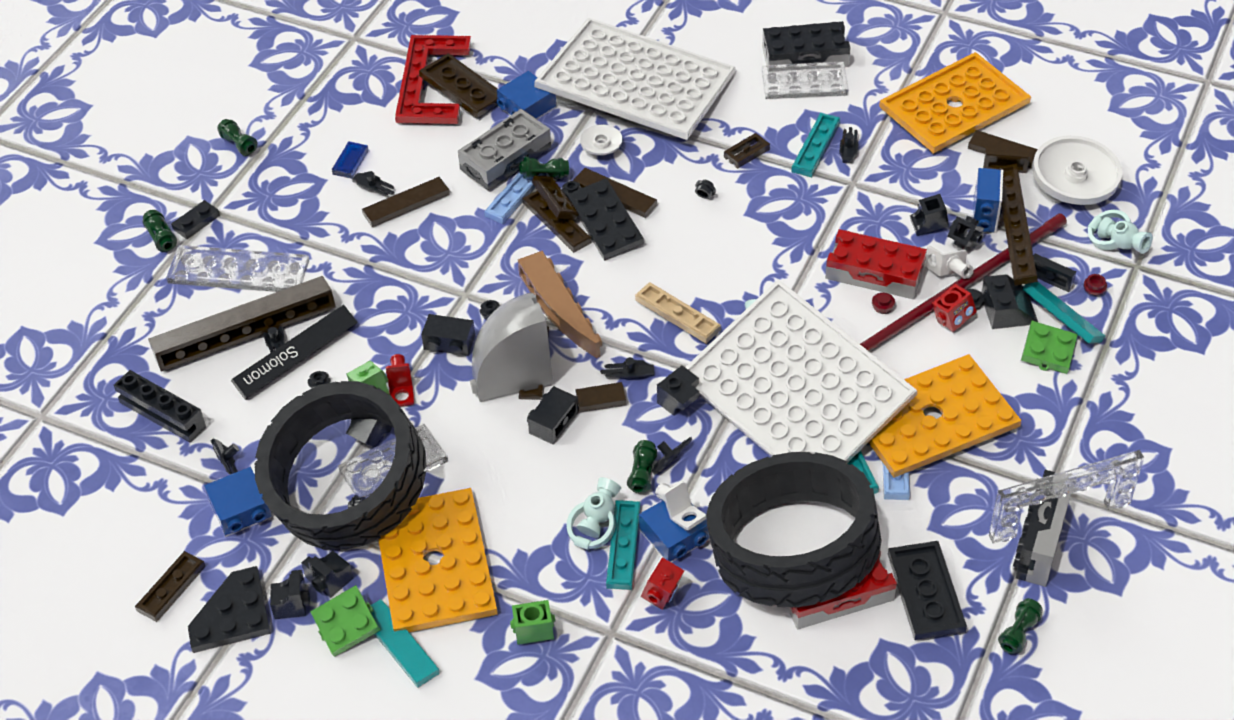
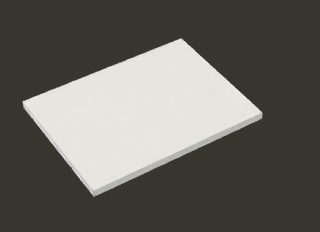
(636, 78)
(798, 379)

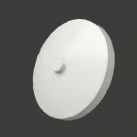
(1077, 170)

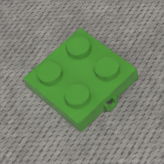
(1049, 347)
(345, 621)

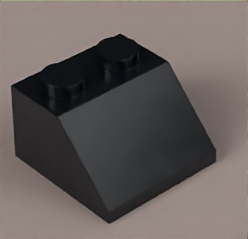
(1006, 303)

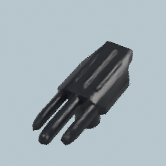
(848, 146)
(372, 183)
(274, 338)
(631, 369)
(669, 454)
(225, 455)

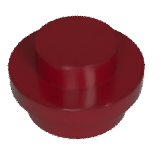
(1095, 284)
(883, 302)

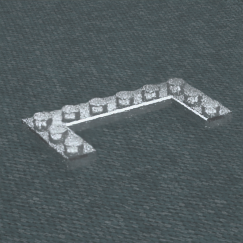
(1118, 472)

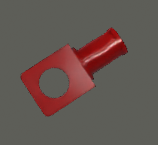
(400, 379)

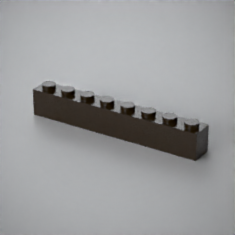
(241, 323)

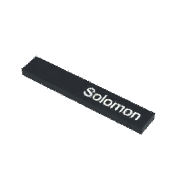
(293, 351)

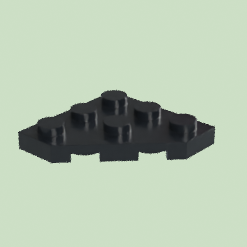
(232, 613)

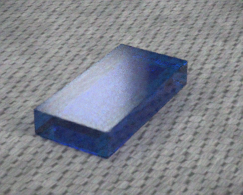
(350, 159)

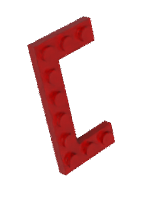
(409, 106)

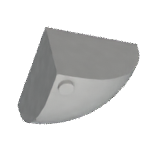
(512, 350)

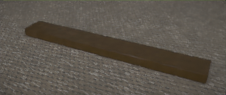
(1017, 227)

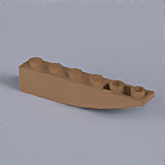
(558, 302)

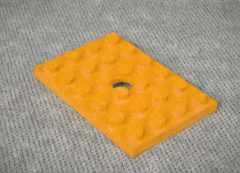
(974, 82)
(970, 415)
(442, 593)

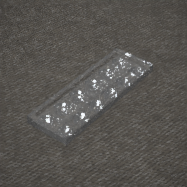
(236, 268)

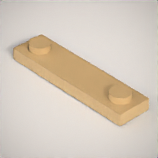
(678, 312)

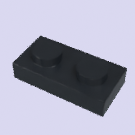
(195, 219)
(1054, 273)

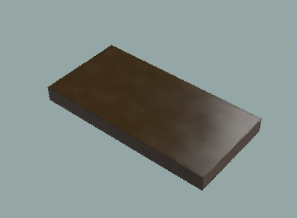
(461, 85)

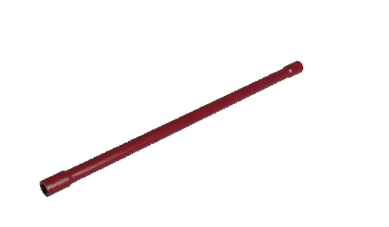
(1047, 228)

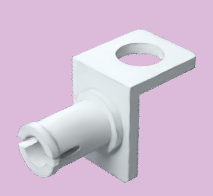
(948, 263)
(679, 504)

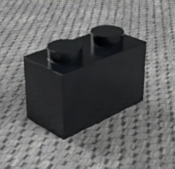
(448, 334)
(552, 415)

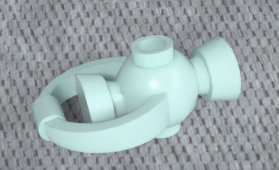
(1122, 234)
(598, 509)

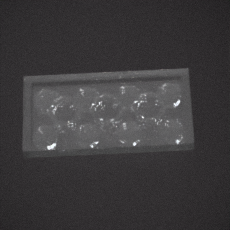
(805, 80)
(369, 469)

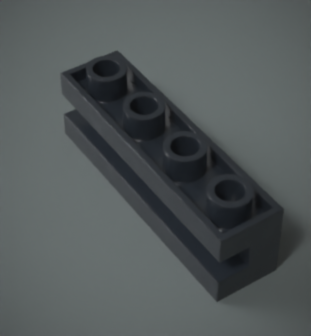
(160, 406)

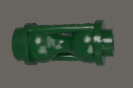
(230, 131)
(554, 168)
(155, 224)
(644, 456)
(1026, 616)

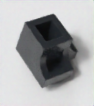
(930, 215)
(677, 390)
(368, 430)
(327, 573)
(289, 597)

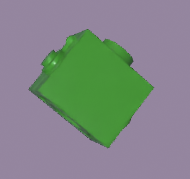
(369, 374)
(532, 622)

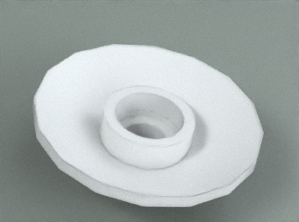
(601, 139)

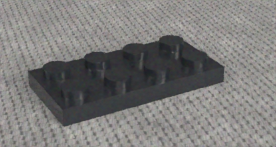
(605, 219)
(926, 590)

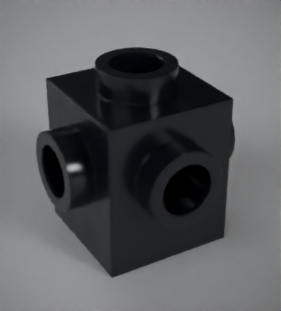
(959, 229)

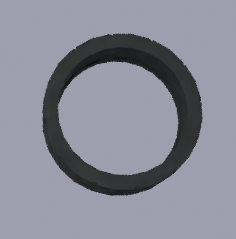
(305, 418)
(802, 577)

